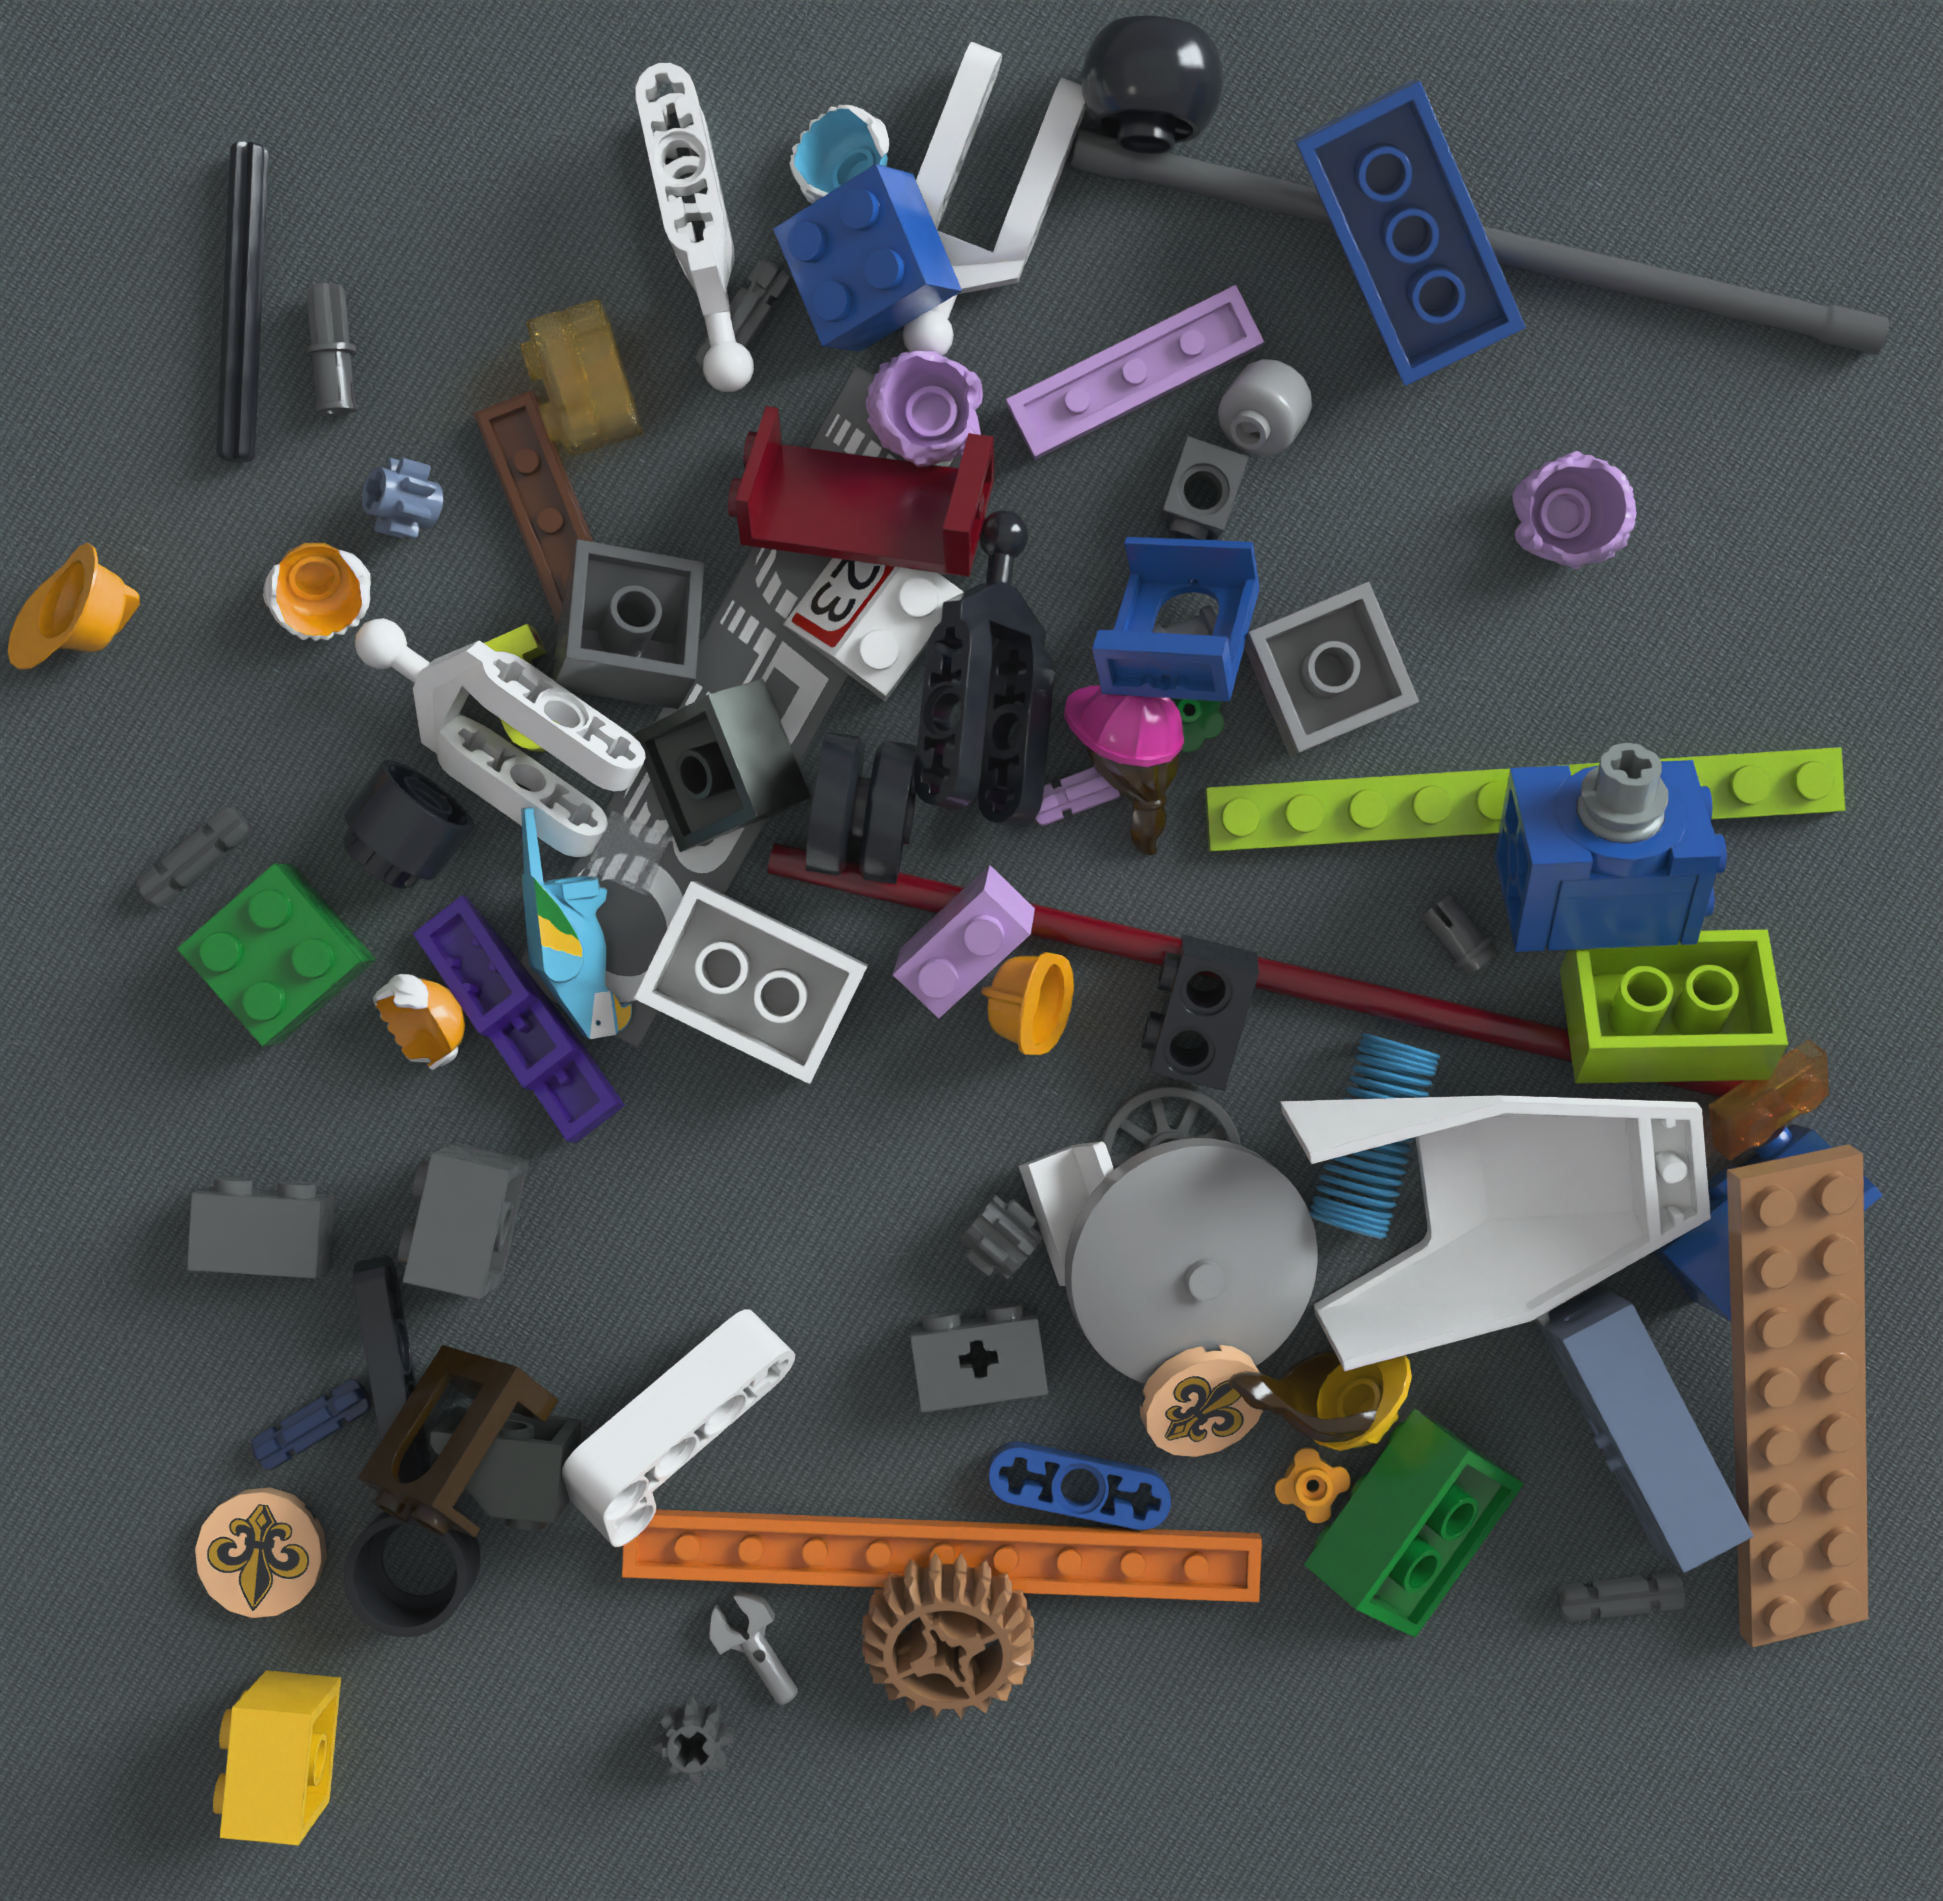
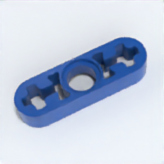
(1128, 1480)

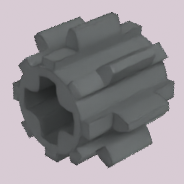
(1000, 1237)
(700, 1755)

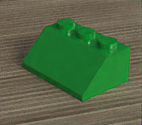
(1412, 1524)

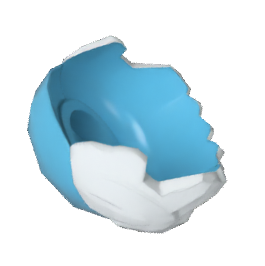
(837, 150)

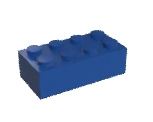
(1410, 232)

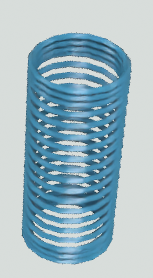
(1403, 1061)

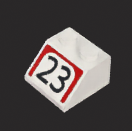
(871, 619)

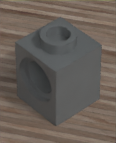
(1208, 463)

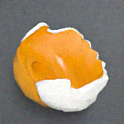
(318, 591)
(422, 1018)

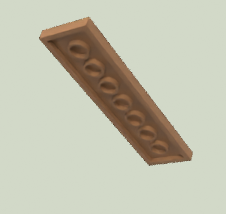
(1799, 1391)

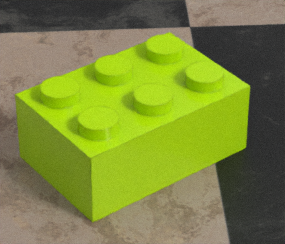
(1675, 1010)

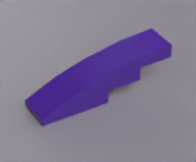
(518, 1018)

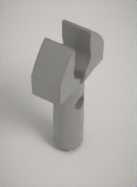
(753, 1643)

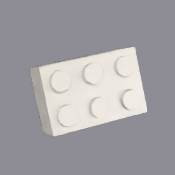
(751, 981)

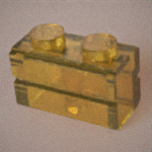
(582, 378)

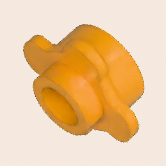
(1307, 1467)

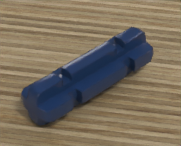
(311, 1424)

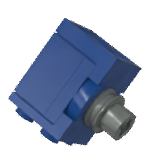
(1608, 853)

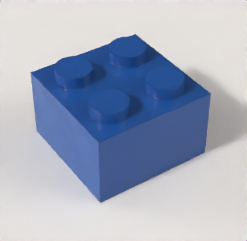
(867, 258)

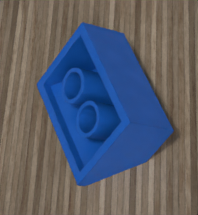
(1702, 1255)

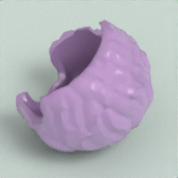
(924, 407)
(1574, 510)

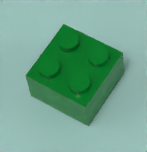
(276, 954)

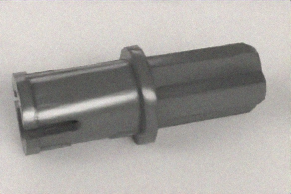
(331, 350)

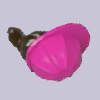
(1134, 748)

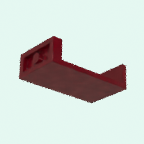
(862, 503)

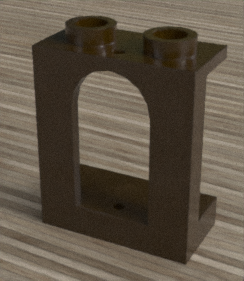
(496, 1393)

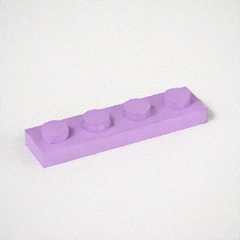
(1134, 372)

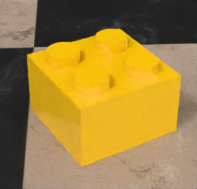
(277, 1757)

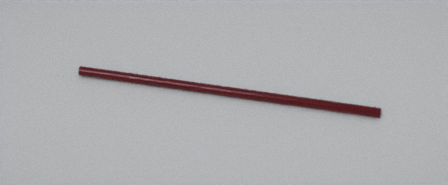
(1272, 977)

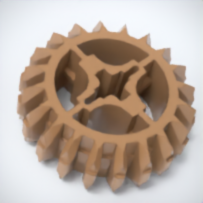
(958, 1615)

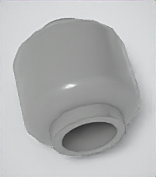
(1265, 407)

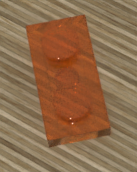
(1760, 1107)

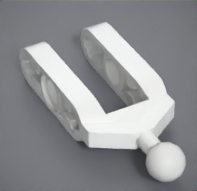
(708, 262)
(973, 265)
(527, 703)

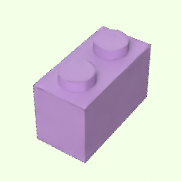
(964, 941)

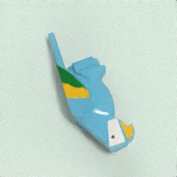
(568, 942)

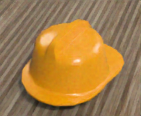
(72, 610)
(1031, 1001)

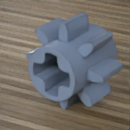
(402, 498)

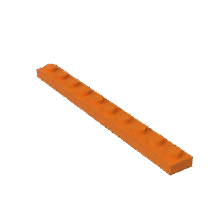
(867, 1549)

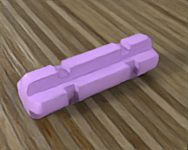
(1076, 793)

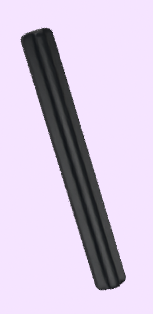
(242, 302)

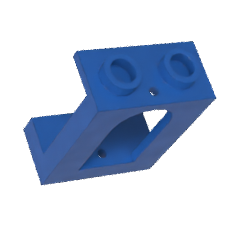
(1171, 665)

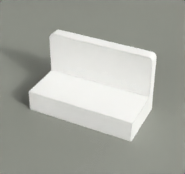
(1059, 1188)

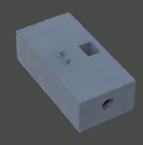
(1644, 1428)

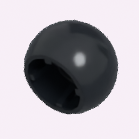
(1152, 82)

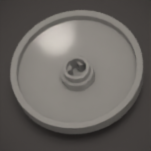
(1190, 1254)

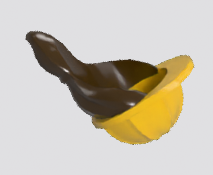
(1332, 1404)

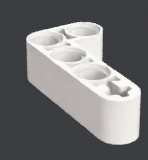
(670, 1422)

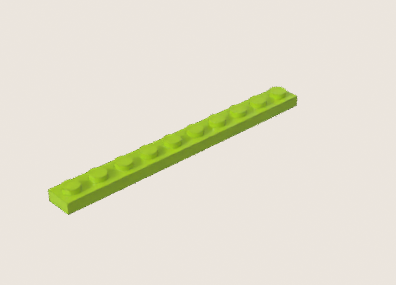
(1474, 801)

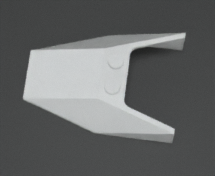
(1518, 1207)

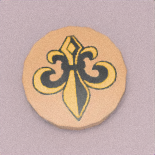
(1192, 1406)
(260, 1552)

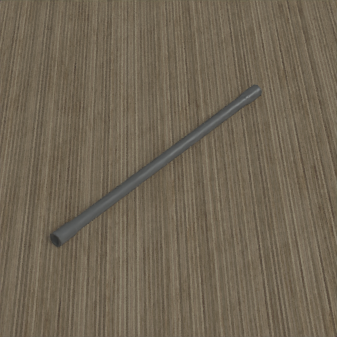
(1827, 323)

